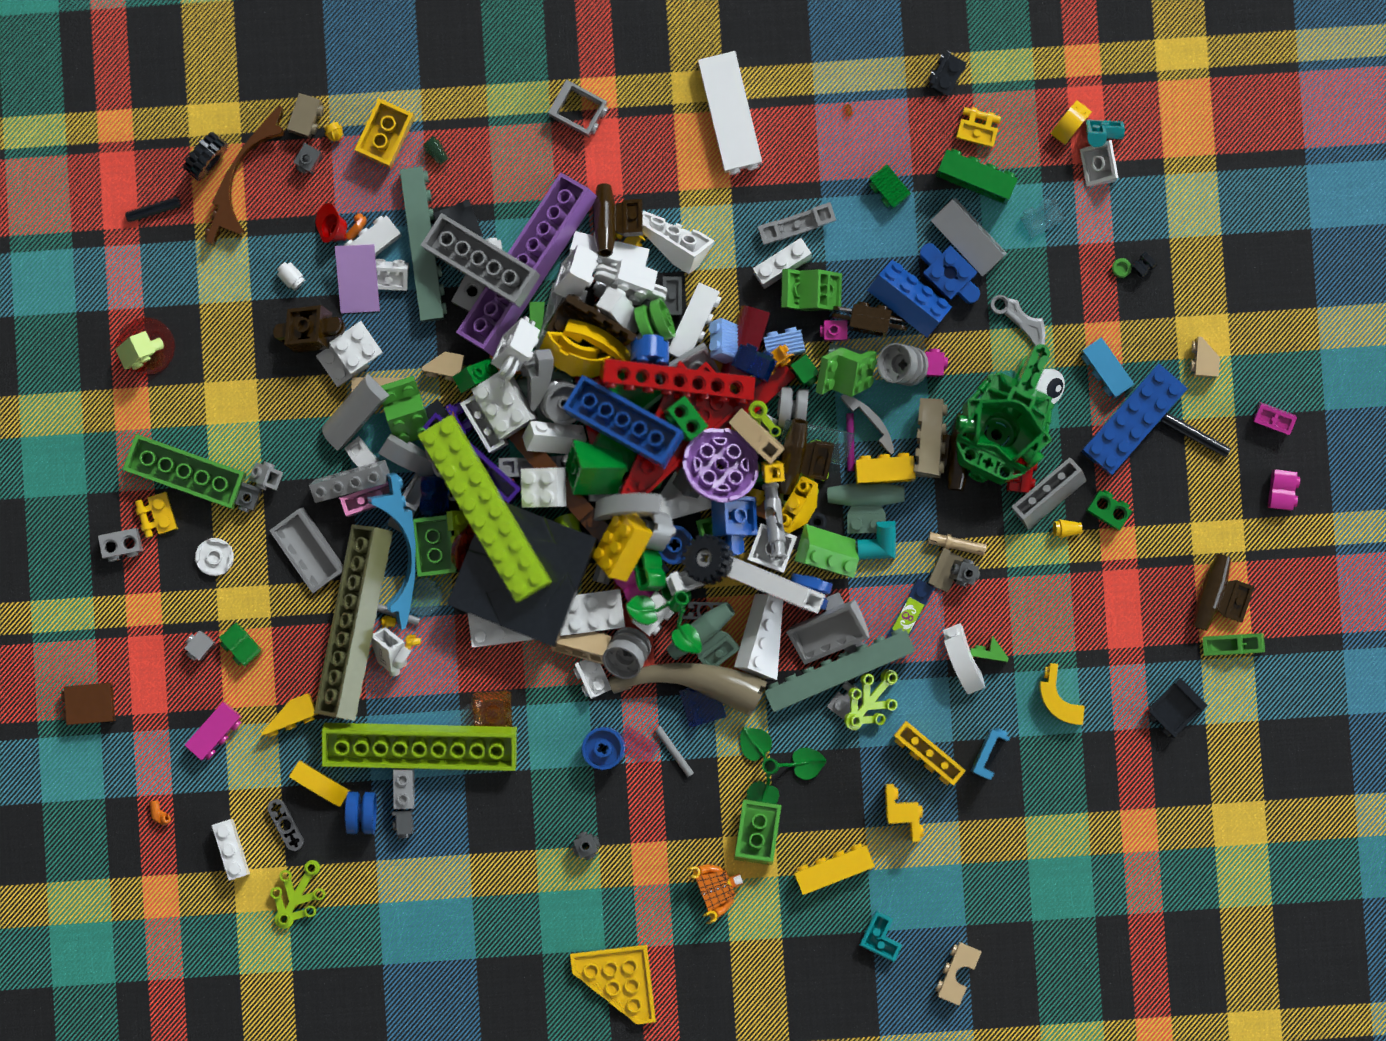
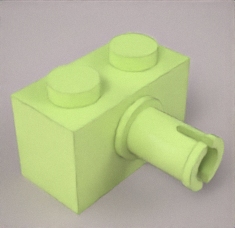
(137, 350)

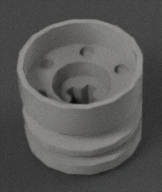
(902, 364)
(627, 653)

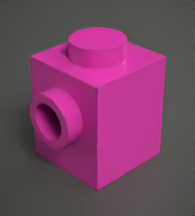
(834, 330)
(936, 363)

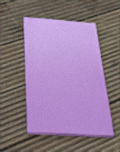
(357, 278)

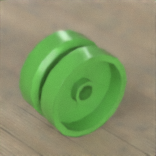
(655, 319)

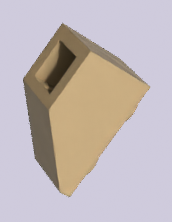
(1205, 360)
(445, 365)

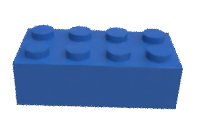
(909, 298)

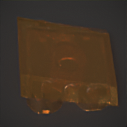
(492, 708)

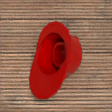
(330, 224)

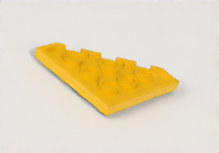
(620, 978)

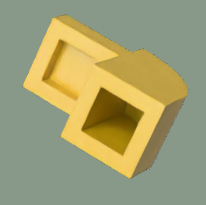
(1071, 122)

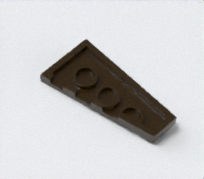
(598, 319)

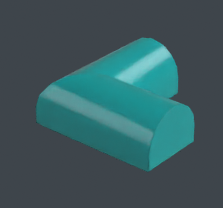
(1099, 131)
(883, 546)
(876, 939)

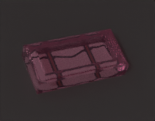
(639, 743)

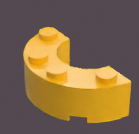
(573, 358)

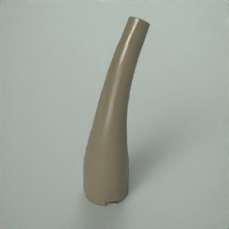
(723, 684)

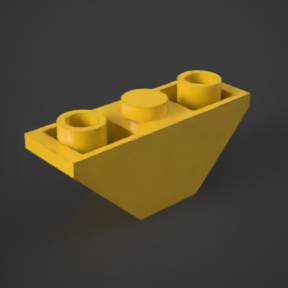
(800, 504)

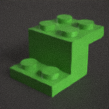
(811, 289)
(846, 372)
(405, 409)

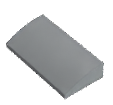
(307, 550)
(828, 632)

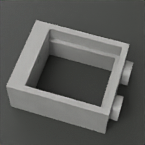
(561, 99)

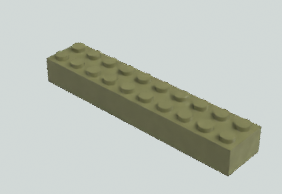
(353, 622)

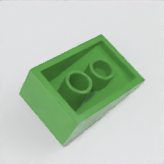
(757, 832)

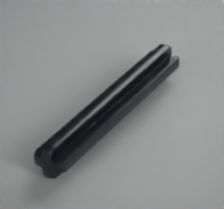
(1195, 435)

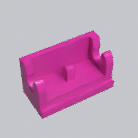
(1274, 418)

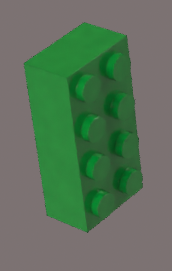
(976, 176)

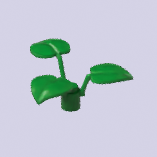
(643, 611)
(758, 742)

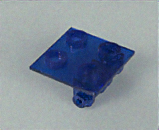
(700, 708)

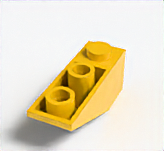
(294, 711)

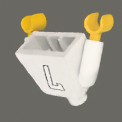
(390, 649)

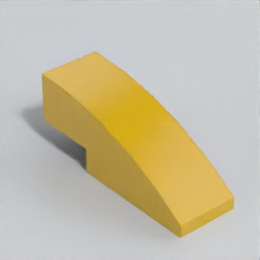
(319, 783)

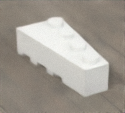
(761, 638)

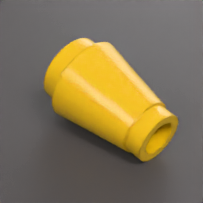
(1066, 528)

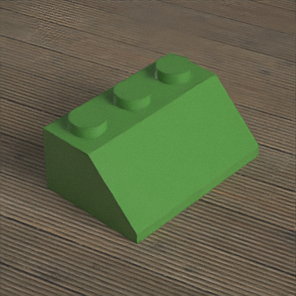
(827, 551)

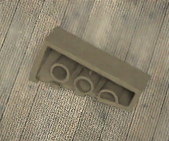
(930, 438)

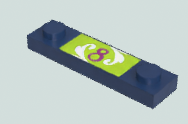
(912, 607)

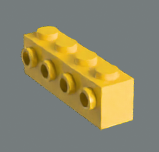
(925, 750)
(834, 869)

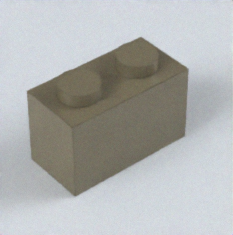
(305, 116)

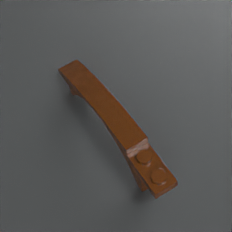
(224, 216)
(576, 503)

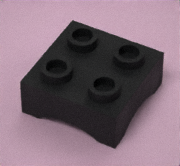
(462, 214)

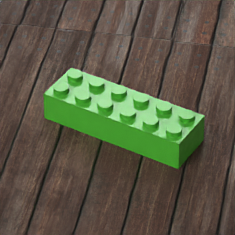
(184, 471)

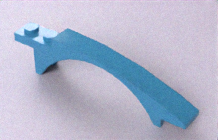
(393, 504)

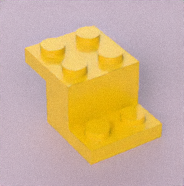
(903, 812)

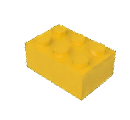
(384, 133)
(885, 469)
(622, 546)

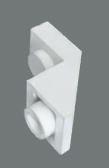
(360, 453)

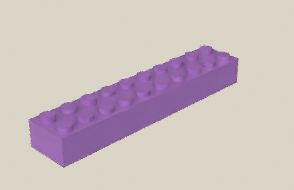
(538, 248)

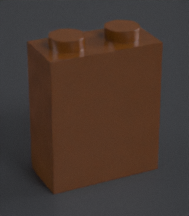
(88, 703)

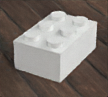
(504, 405)

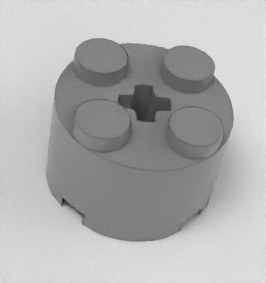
(662, 530)

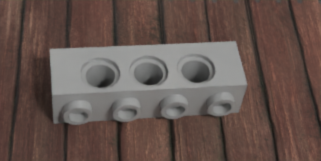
(349, 481)

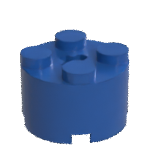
(650, 350)
(672, 556)

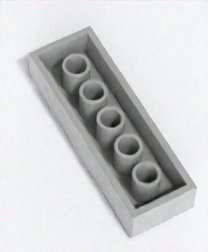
(480, 260)

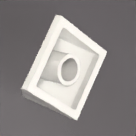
(1099, 164)

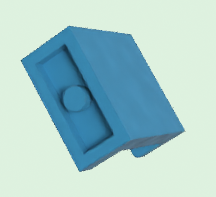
(978, 766)

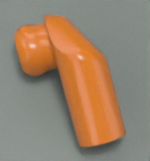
(357, 227)
(158, 815)

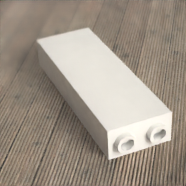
(730, 113)
(775, 585)

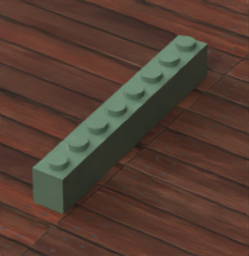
(424, 263)
(839, 671)

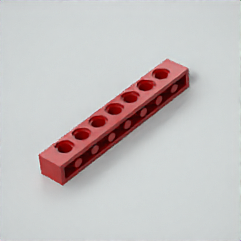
(744, 384)

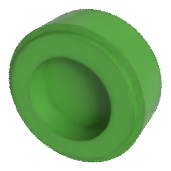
(1121, 268)

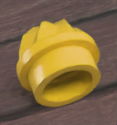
(334, 131)
(759, 494)

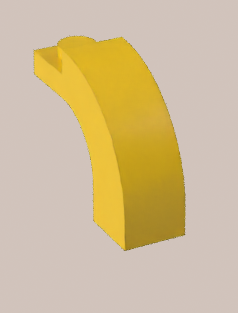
(1054, 704)

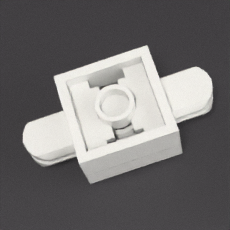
(633, 279)
(516, 347)

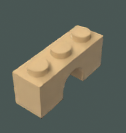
(963, 956)

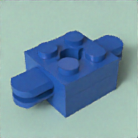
(949, 273)
(742, 522)

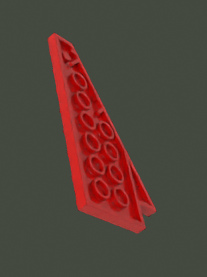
(647, 475)

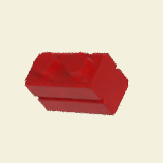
(1023, 483)

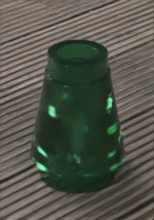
(435, 149)

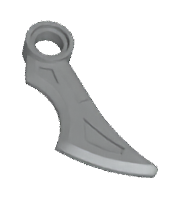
(1032, 327)

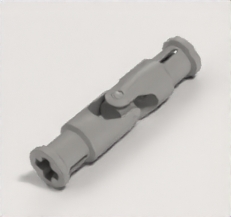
(775, 527)

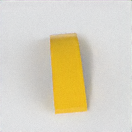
(598, 337)

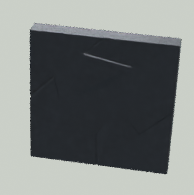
(543, 614)

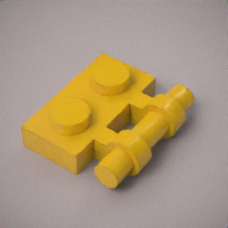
(976, 132)
(161, 512)

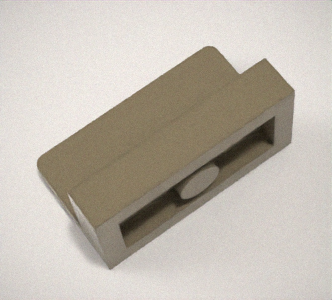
(940, 575)

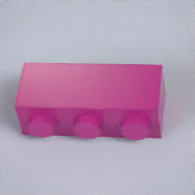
(214, 731)

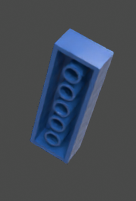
(1134, 419)
(623, 421)

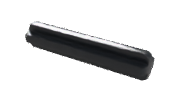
(153, 209)

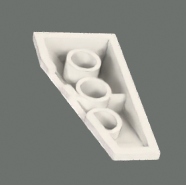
(678, 245)

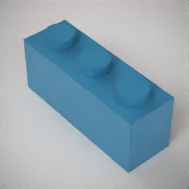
(1106, 368)

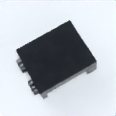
(1175, 708)

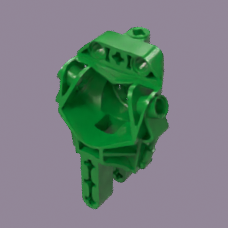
(1017, 406)

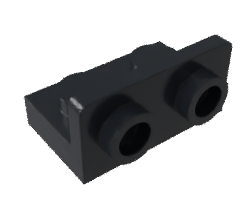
(947, 74)

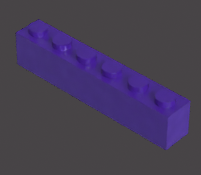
(506, 486)

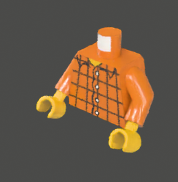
(716, 888)

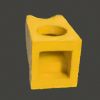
(772, 472)

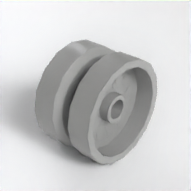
(555, 399)
(792, 408)

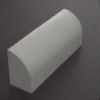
(968, 236)
(354, 412)
(1049, 493)

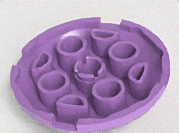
(730, 451)

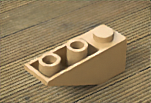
(756, 436)

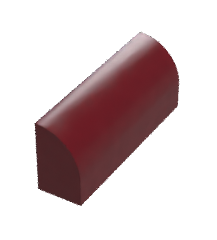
(751, 329)

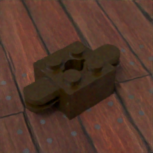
(869, 319)
(308, 328)

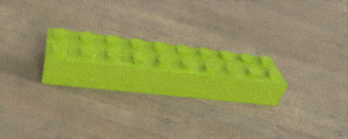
(485, 508)
(419, 746)

